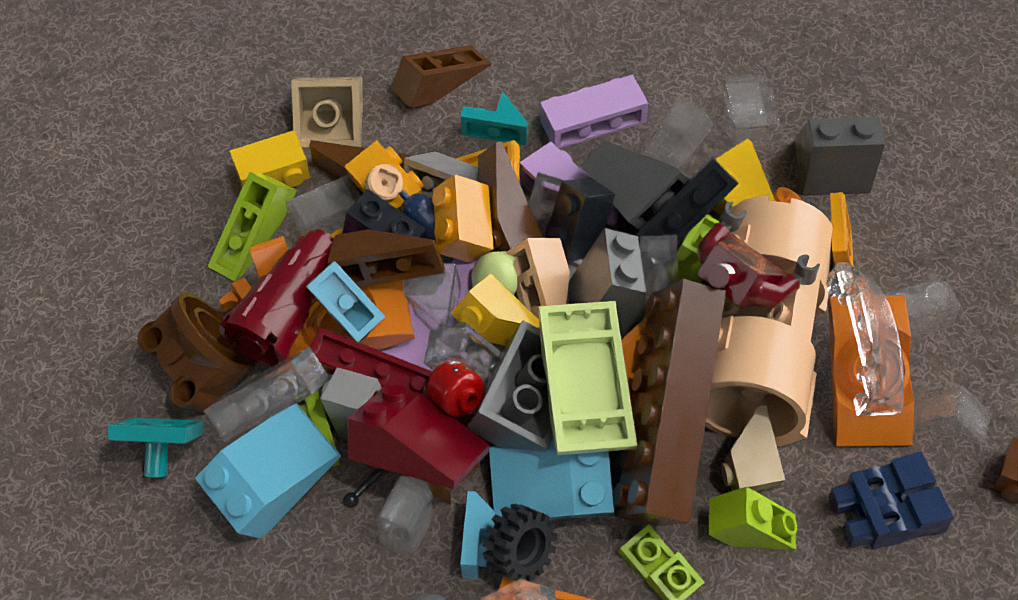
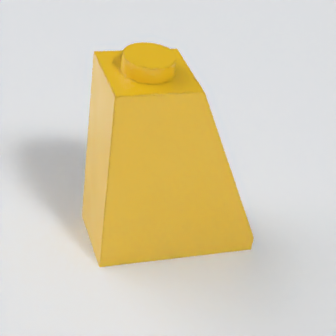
(747, 170)

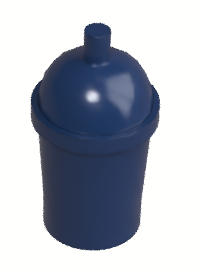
(421, 210)

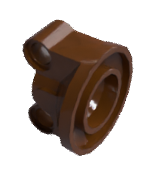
(194, 352)

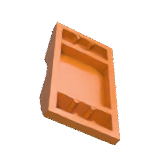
(390, 331)
(845, 362)

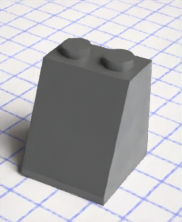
(839, 155)
(637, 180)
(612, 273)

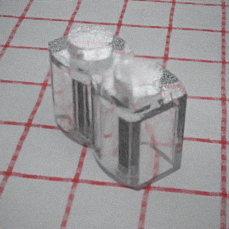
(405, 516)

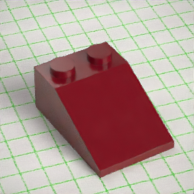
(413, 438)

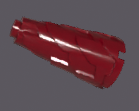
(279, 302)

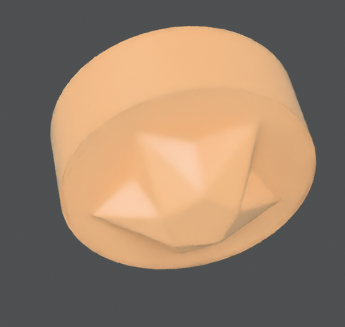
(384, 181)

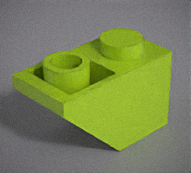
(751, 521)

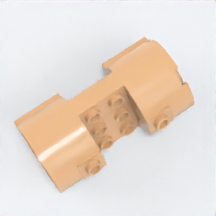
(766, 351)

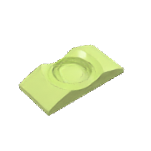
(586, 378)

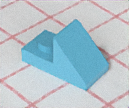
(345, 301)
(477, 518)

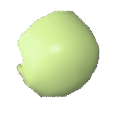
(500, 266)

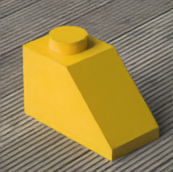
(493, 311)

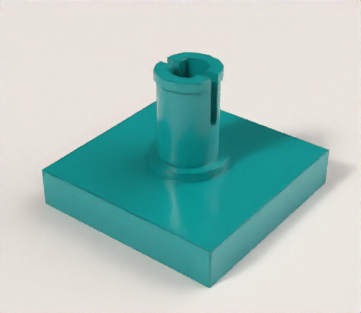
(156, 435)

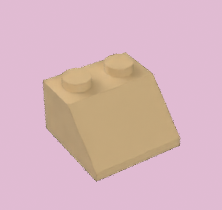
(328, 110)

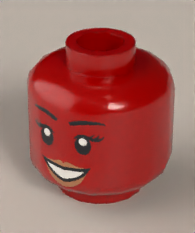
(455, 388)

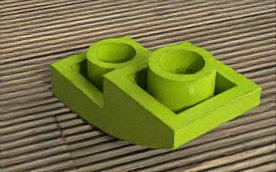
(661, 568)

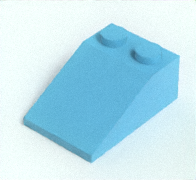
(267, 471)
(552, 483)

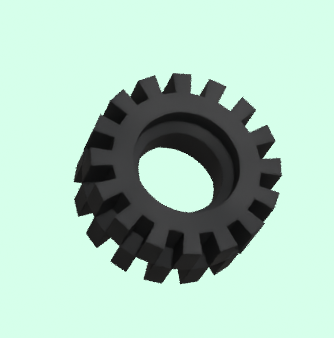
(506, 535)

